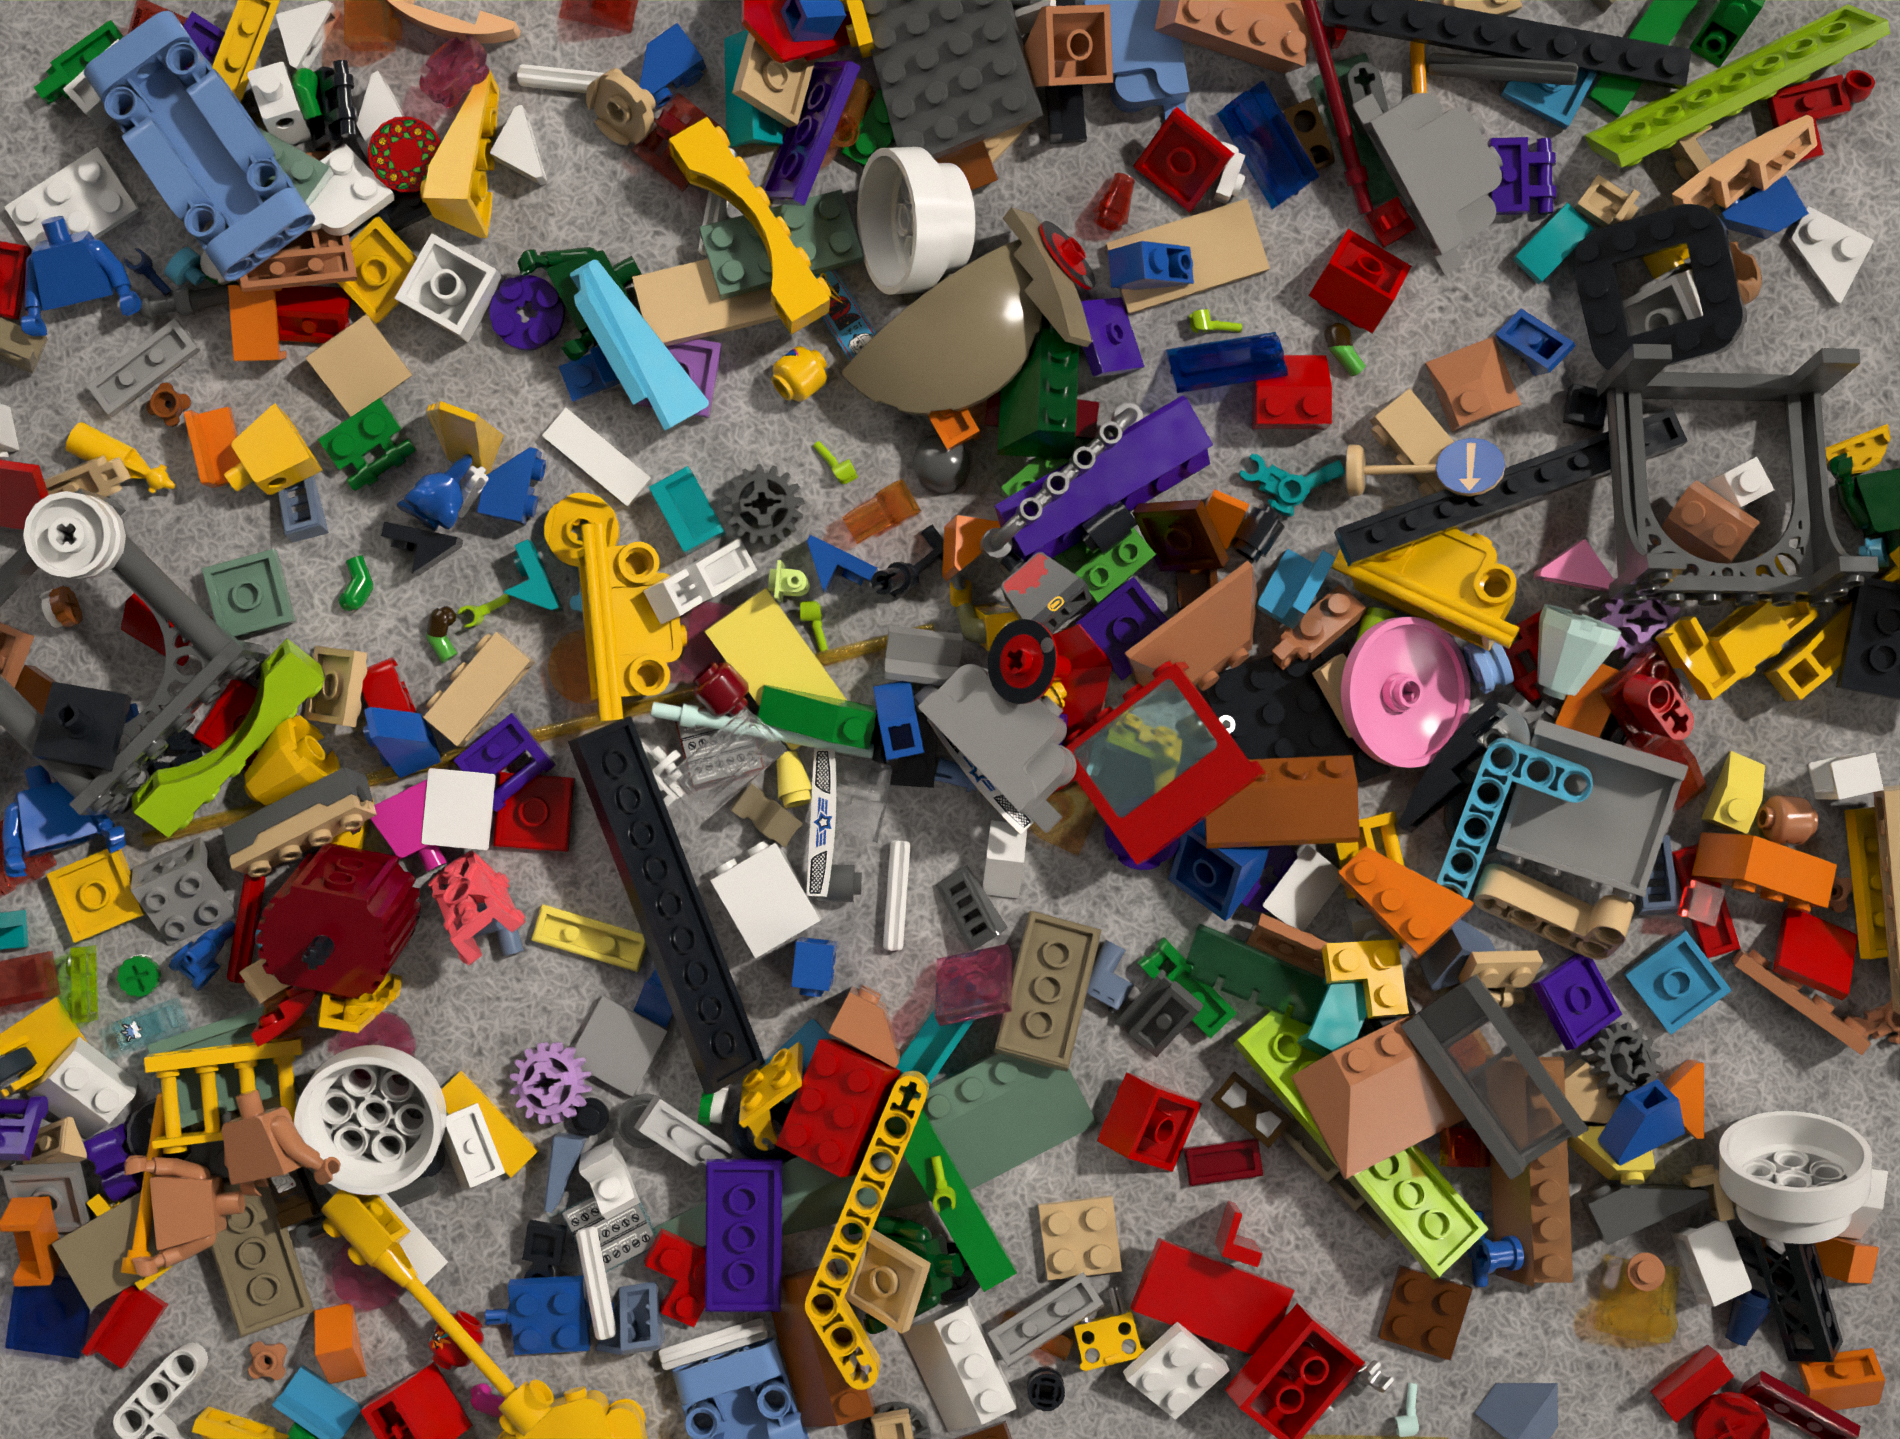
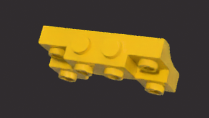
(1734, 645)

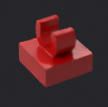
(1390, 222)

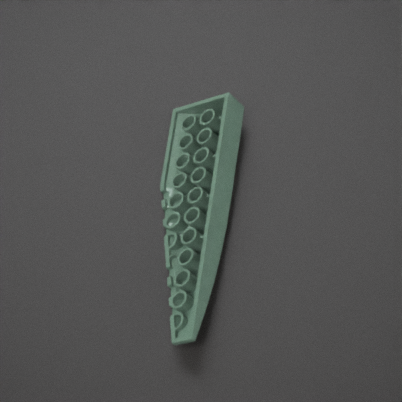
(987, 1119)

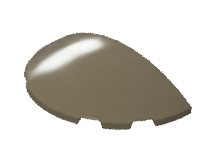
(954, 340)

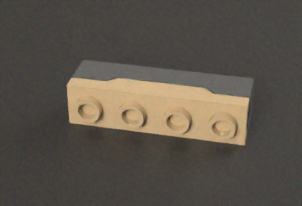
(299, 822)

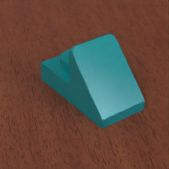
(538, 588)

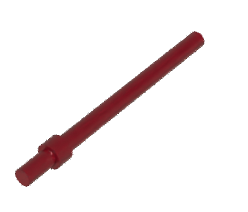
(1356, 174)

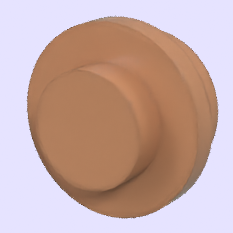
(1645, 1271)

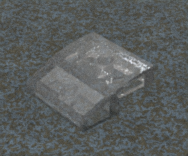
(860, 797)

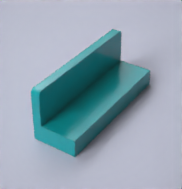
(744, 121)
(932, 1047)

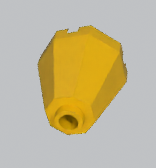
(288, 762)

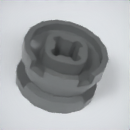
(628, 1118)

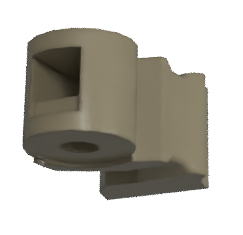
(766, 814)

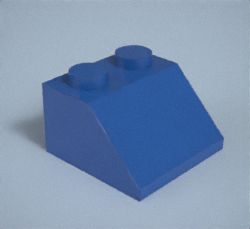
(1216, 875)

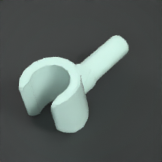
(1408, 1423)

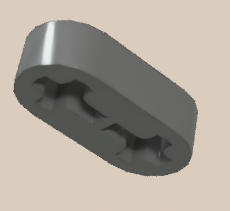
(1355, 92)

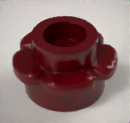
(669, 125)

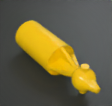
(91, 443)

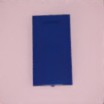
(1269, 144)
(1227, 362)

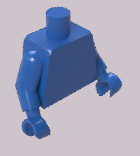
(69, 272)
(46, 822)

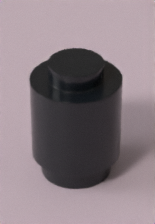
(1107, 528)
(1258, 533)

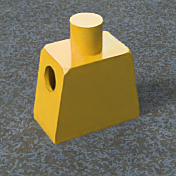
(271, 454)

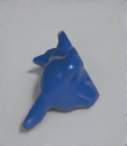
(437, 496)

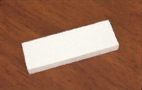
(597, 457)

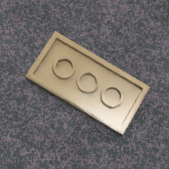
(1222, 248)
(686, 305)

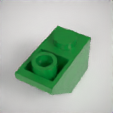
(1724, 28)

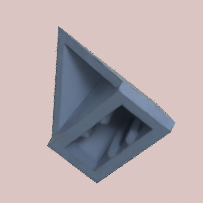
(1449, 954)
(636, 1321)
(1521, 1410)

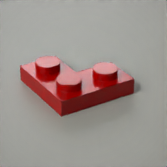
(1817, 99)
(686, 1264)

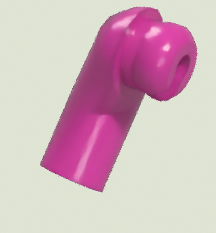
(484, 1401)

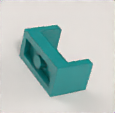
(687, 510)
(1337, 1018)

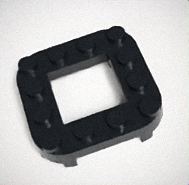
(1647, 235)

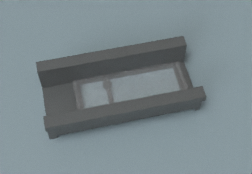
(1493, 1076)

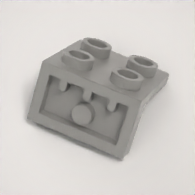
(181, 892)

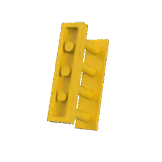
(206, 1062)

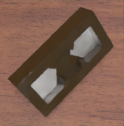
(1251, 1109)

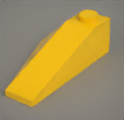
(355, 1013)

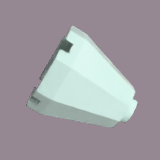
(1571, 649)

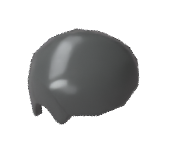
(941, 469)

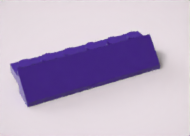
(1139, 467)

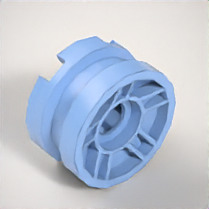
(1489, 666)

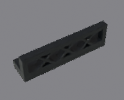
(1065, 108)
(1812, 1297)

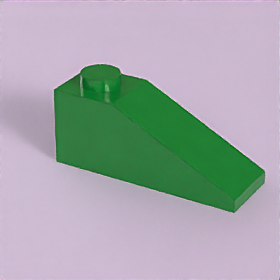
(818, 716)

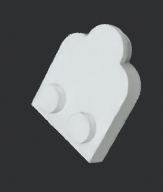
(349, 195)

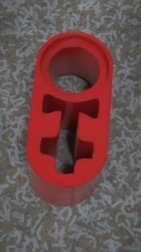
(384, 689)
(1658, 707)

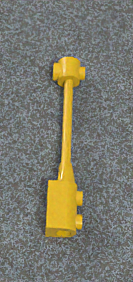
(375, 1240)

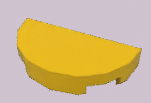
(1865, 449)

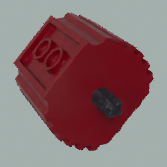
(339, 921)

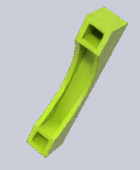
(177, 792)

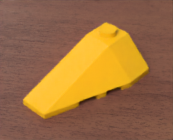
(458, 171)
(463, 434)

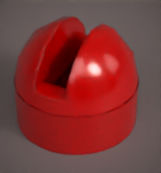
(1858, 85)

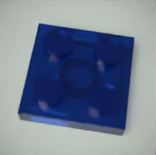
(48, 1319)

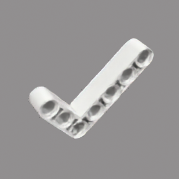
(152, 1406)

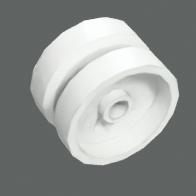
(92, 522)

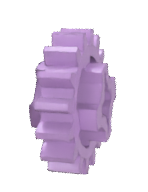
(1638, 636)
(553, 1099)

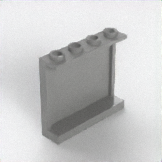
(1609, 834)

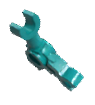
(1287, 487)

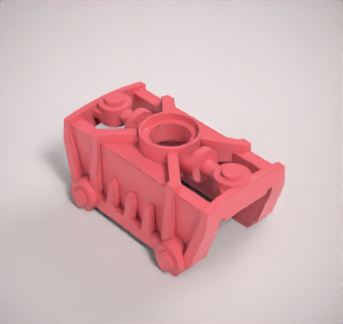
(461, 898)

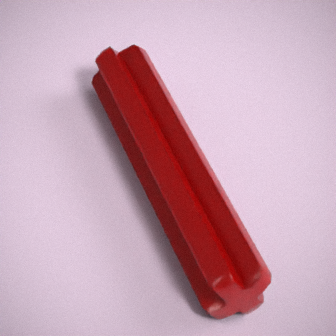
(246, 927)

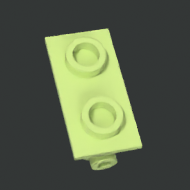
(787, 582)

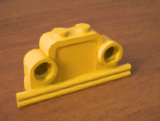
(1446, 581)
(622, 633)
(588, 1416)

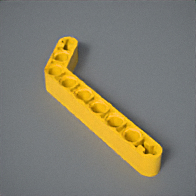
(851, 1250)

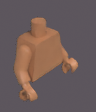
(267, 1146)
(186, 1209)

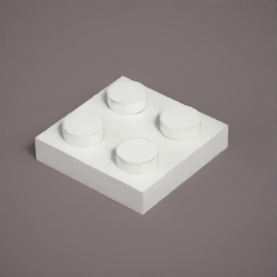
(1176, 1370)

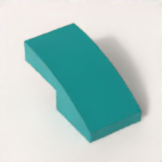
(1553, 243)

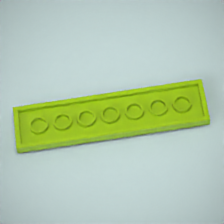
(1737, 85)
(1403, 1188)

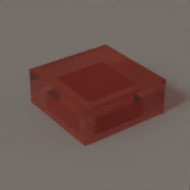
(1701, 902)

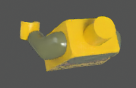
(981, 621)

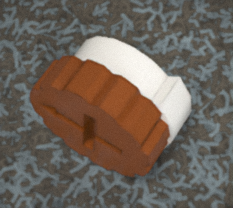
(61, 607)

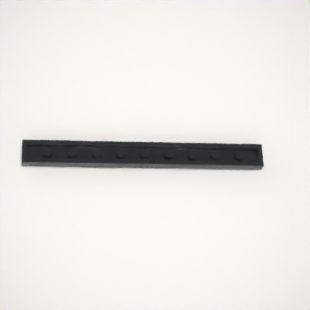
(1512, 38)
(1519, 485)

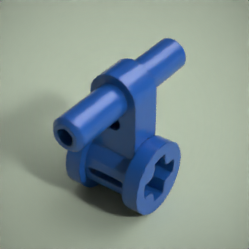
(198, 958)
(1491, 1255)

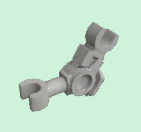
(1365, 1377)

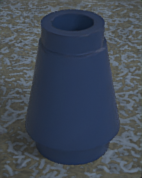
(1746, 1316)

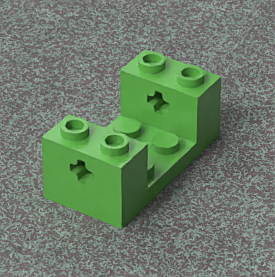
(1099, 571)

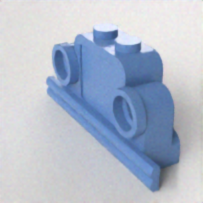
(1145, 63)

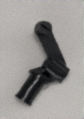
(901, 576)

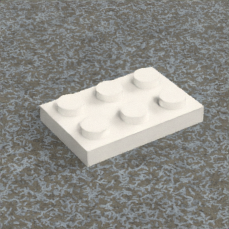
(83, 192)

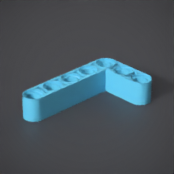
(1489, 811)

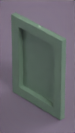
(223, 1032)

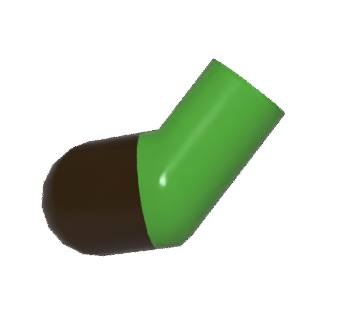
(1341, 346)
(437, 632)

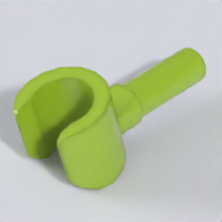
(1201, 321)
(843, 471)
(484, 609)
(811, 612)
(941, 1184)

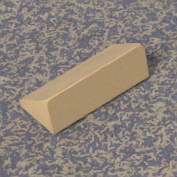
(58, 1144)

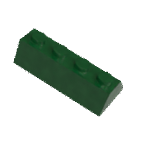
(1041, 400)

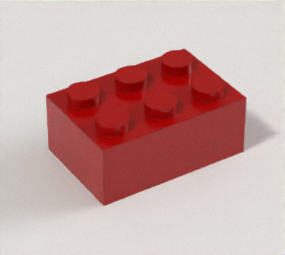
(837, 1107)
(1294, 1375)

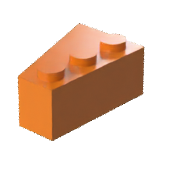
(1766, 869)
(1403, 901)

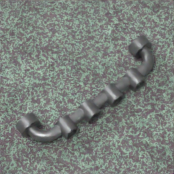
(998, 541)

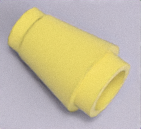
(792, 781)

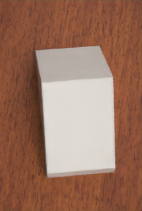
(306, 31)
(518, 148)
(1004, 860)

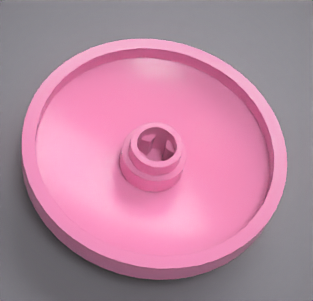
(1405, 691)

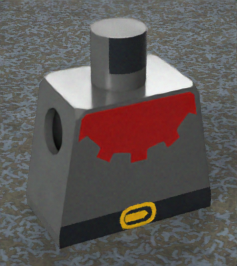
(1042, 589)

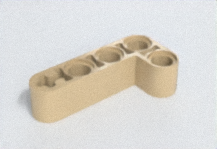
(1554, 914)

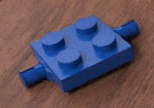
(546, 1315)

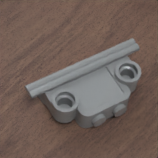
(1437, 168)
(1004, 740)

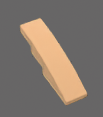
(1752, 164)

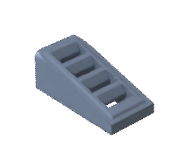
(307, 529)
(1671, 904)
(563, 1159)

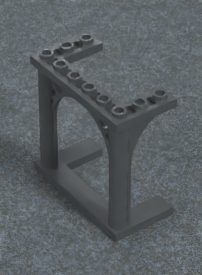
(1823, 565)
(218, 651)

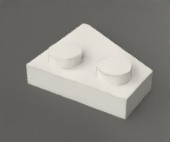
(1830, 251)

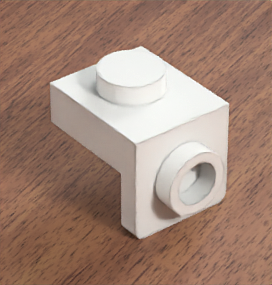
(1231, 180)

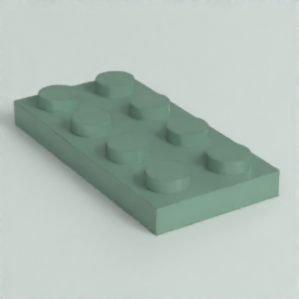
(819, 227)

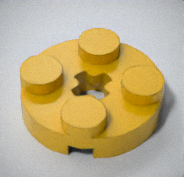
(570, 513)

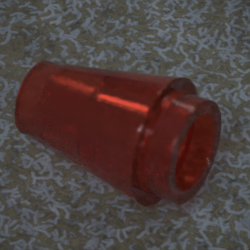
(1115, 203)

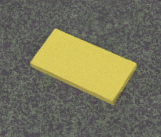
(769, 650)

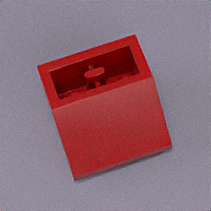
(417, 1409)

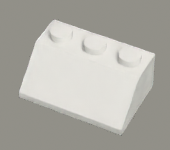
(960, 1367)

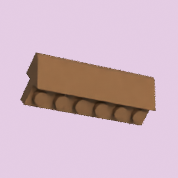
(1537, 1208)

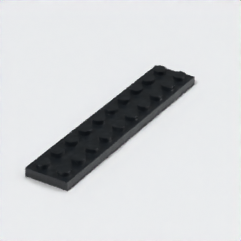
(667, 904)

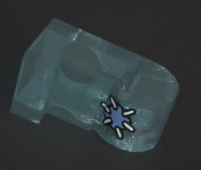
(150, 1024)

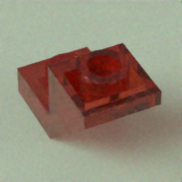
(1462, 1148)

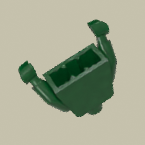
(559, 266)
(1869, 500)
(928, 1246)

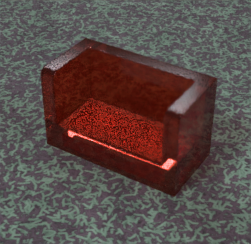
(28, 978)

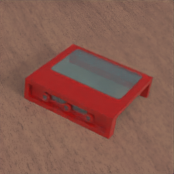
(1159, 762)

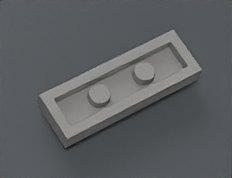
(143, 367)
(683, 1135)
(1045, 1319)

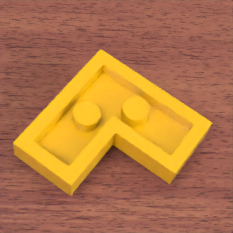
(1379, 969)

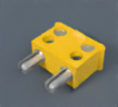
(1108, 1344)

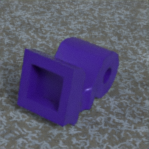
(109, 1158)

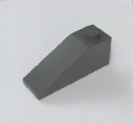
(1625, 1209)

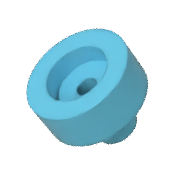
(185, 267)

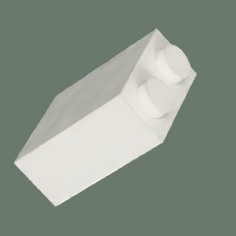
(765, 898)

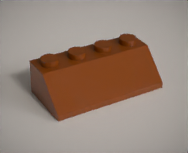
(1290, 805)
(816, 1381)

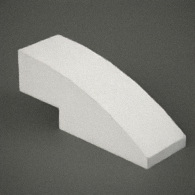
(700, 581)

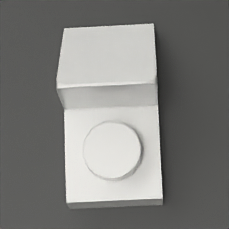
(609, 1178)

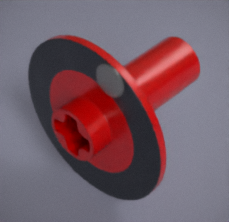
(1068, 255)
(1025, 662)

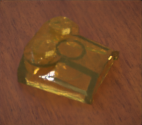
(1634, 1312)

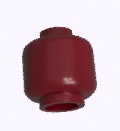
(720, 689)

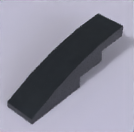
(1443, 777)

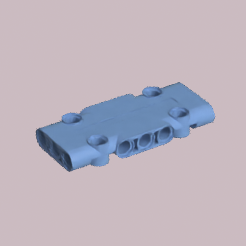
(198, 145)
(734, 1396)

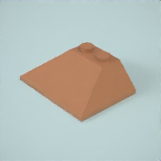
(305, 261)
(1205, 634)
(1375, 1099)

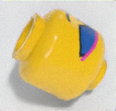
(799, 374)

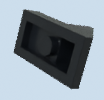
(430, 549)

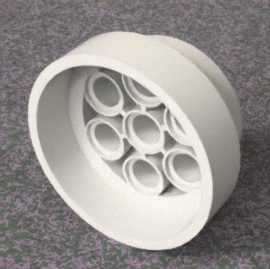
(913, 219)
(370, 1163)
(1795, 1174)

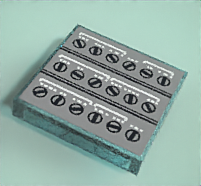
(619, 1237)

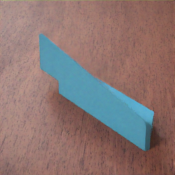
(634, 349)

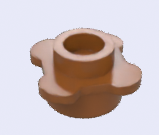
(158, 401)

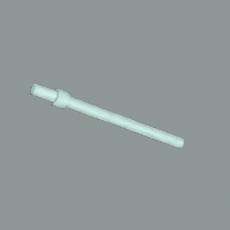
(691, 716)

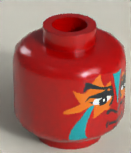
(446, 1350)

